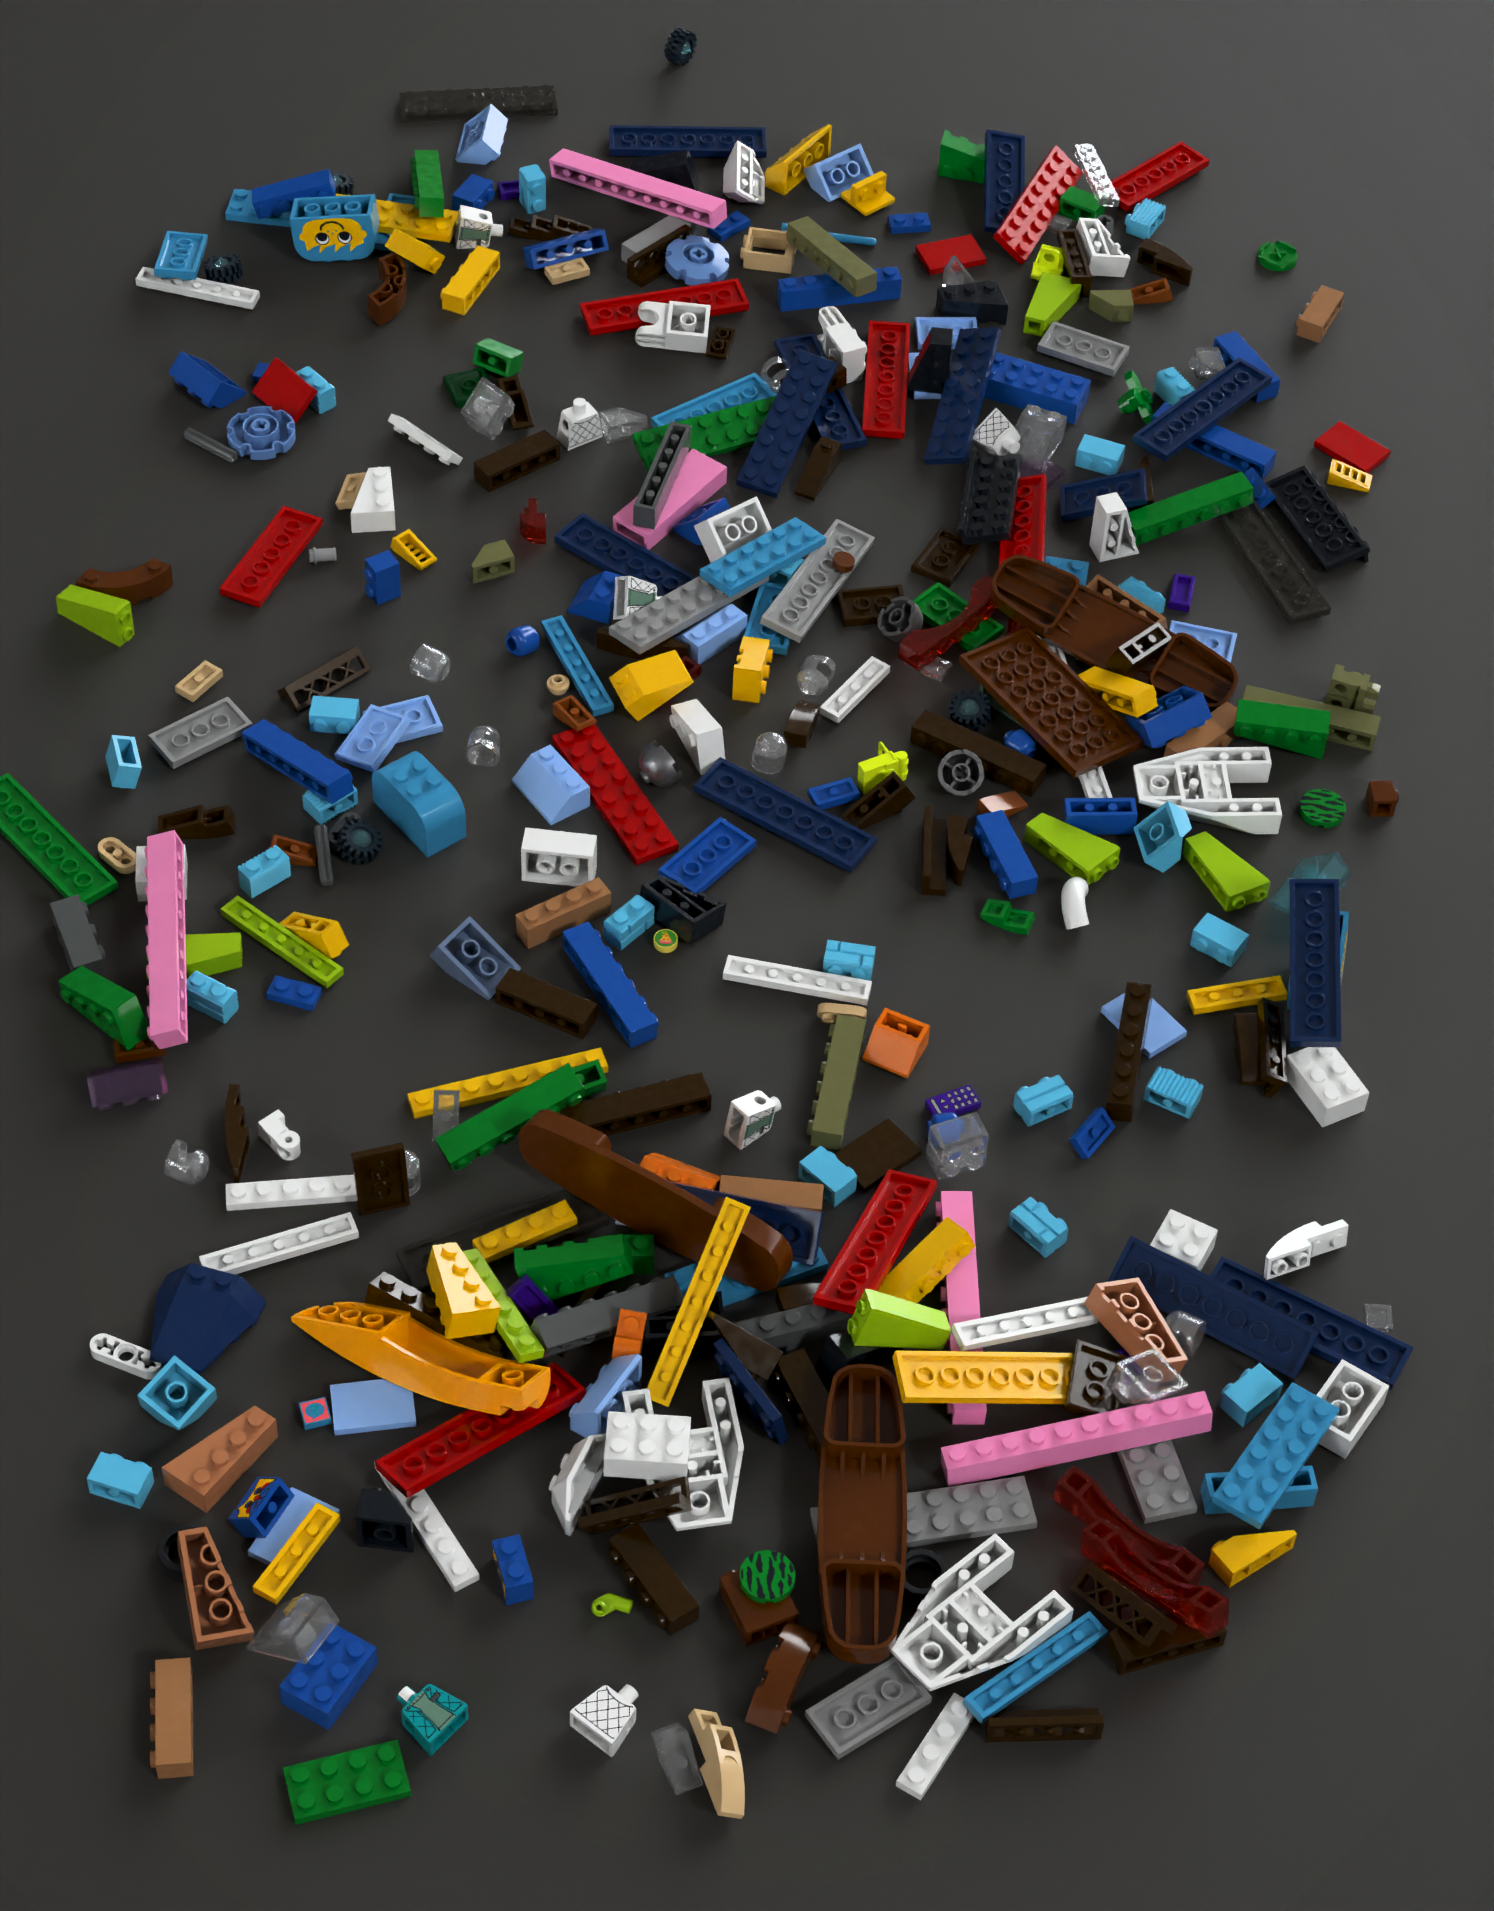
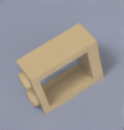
(767, 261)

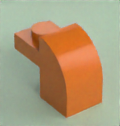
(629, 1333)

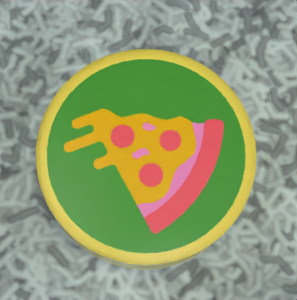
(665, 941)

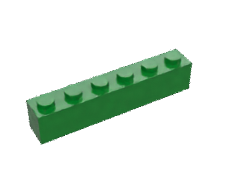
(427, 183)
(1191, 507)
(506, 1118)

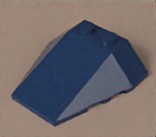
(201, 1315)

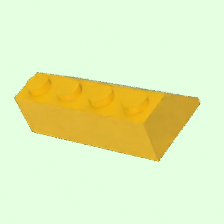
(788, 169)

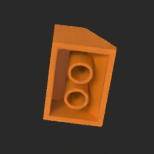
(680, 1172)

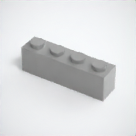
(652, 235)

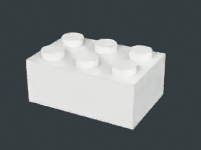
(732, 528)
(558, 857)
(1326, 1084)
(1359, 1400)
(646, 1446)

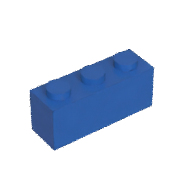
(1101, 815)

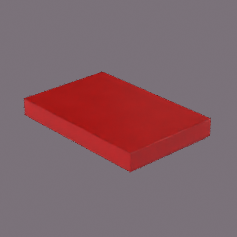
(938, 253)
(284, 390)
(1352, 447)

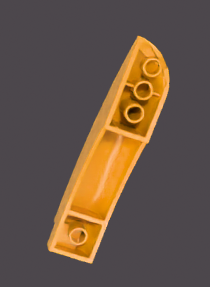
(423, 1360)

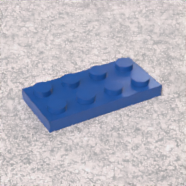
(708, 856)

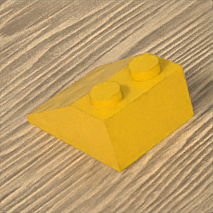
(650, 683)

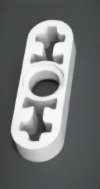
(118, 1347)

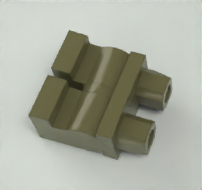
(1349, 690)

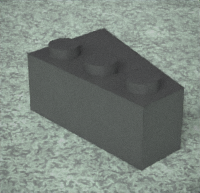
(76, 933)

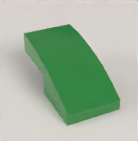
(1003, 916)

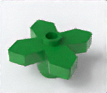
(1136, 398)

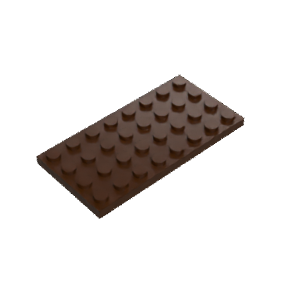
(1051, 701)

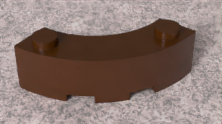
(392, 294)
(132, 585)
(785, 1670)

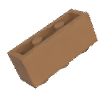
(1319, 313)

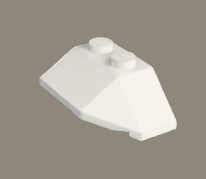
(743, 176)
(577, 1480)

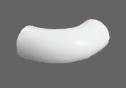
(1073, 903)

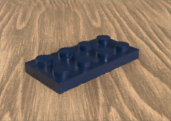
(1079, 498)
(747, 1388)

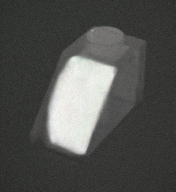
(1206, 362)
(621, 423)
(677, 1757)

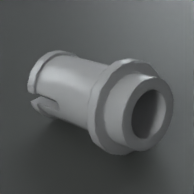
(322, 555)

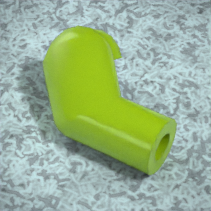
(610, 1603)

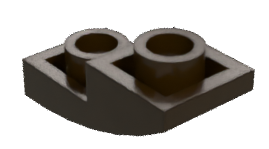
(720, 342)

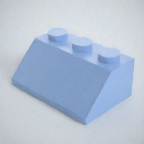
(482, 137)
(838, 172)
(713, 633)
(552, 785)
(605, 1395)

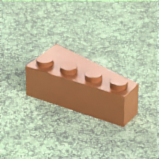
(1134, 1320)
(220, 1459)
(212, 1603)

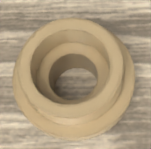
(558, 684)

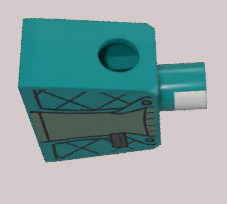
(431, 1715)

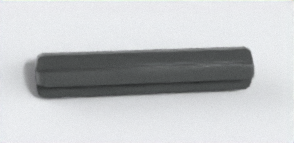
(211, 445)
(323, 855)

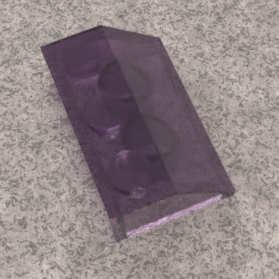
(126, 1083)

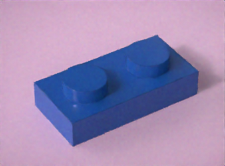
(909, 223)
(730, 226)
(1261, 492)
(834, 793)
(294, 993)
(1092, 1133)

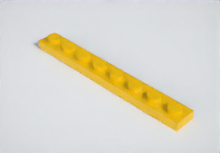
(500, 1083)
(697, 1301)

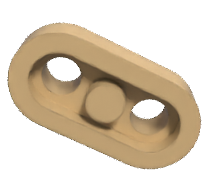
(121, 858)
(829, 1011)

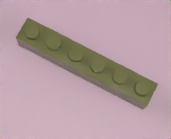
(831, 256)
(1345, 725)
(837, 1083)

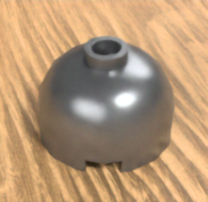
(900, 619)
(658, 766)
(970, 776)

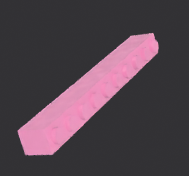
(638, 188)
(166, 940)
(961, 1292)
(1076, 1439)

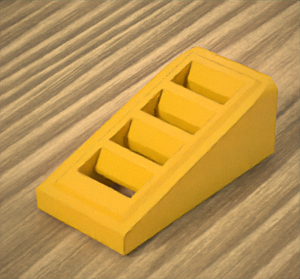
(1345, 475)
(408, 537)

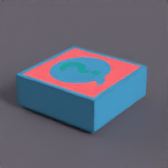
(315, 1413)

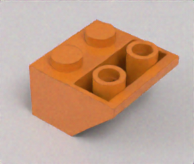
(896, 1043)

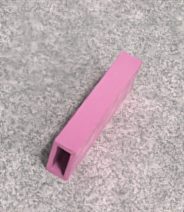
(695, 484)

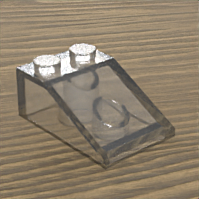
(1040, 434)
(296, 1629)

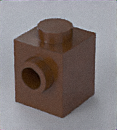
(1381, 798)

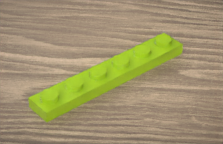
(282, 941)
(510, 1322)

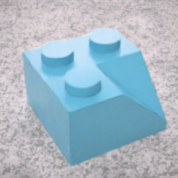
(1162, 836)
(177, 1395)

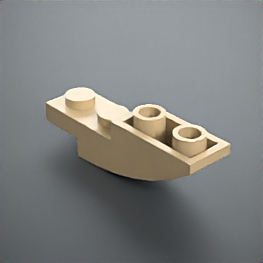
(723, 1763)

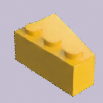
(751, 669)

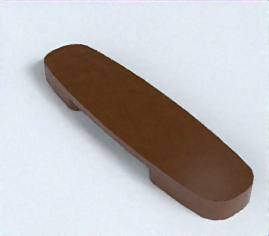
(1095, 626)
(585, 1166)
(862, 1514)

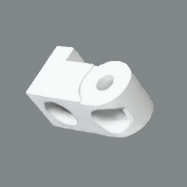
(278, 1137)

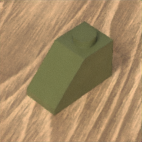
(1112, 304)
(493, 561)

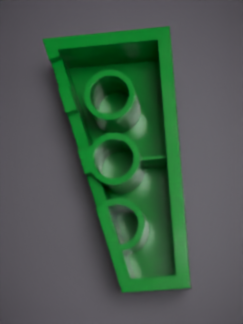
(961, 159)
(1283, 726)
(106, 1005)
(575, 1265)

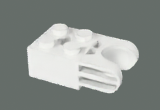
(674, 326)
(842, 342)

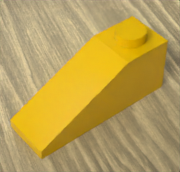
(415, 251)
(318, 932)
(1248, 1553)

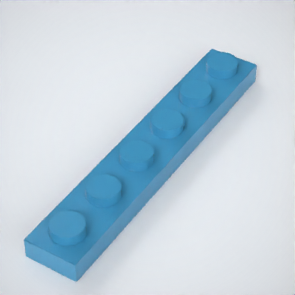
(577, 666)
(1035, 1667)

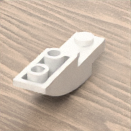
(1301, 1244)

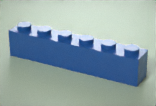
(824, 291)
(1230, 449)
(298, 761)
(609, 984)

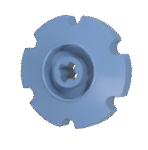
(696, 260)
(261, 432)

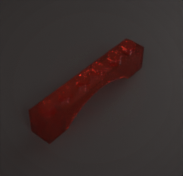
(925, 645)
(1088, 1502)
(1195, 1605)

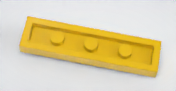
(1236, 994)
(525, 1231)
(296, 1553)

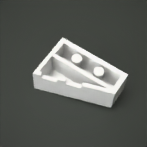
(1100, 251)
(375, 503)
(1111, 529)
(698, 733)

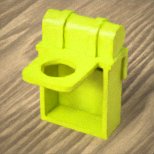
(1049, 261)
(876, 769)

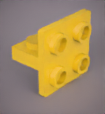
(869, 194)

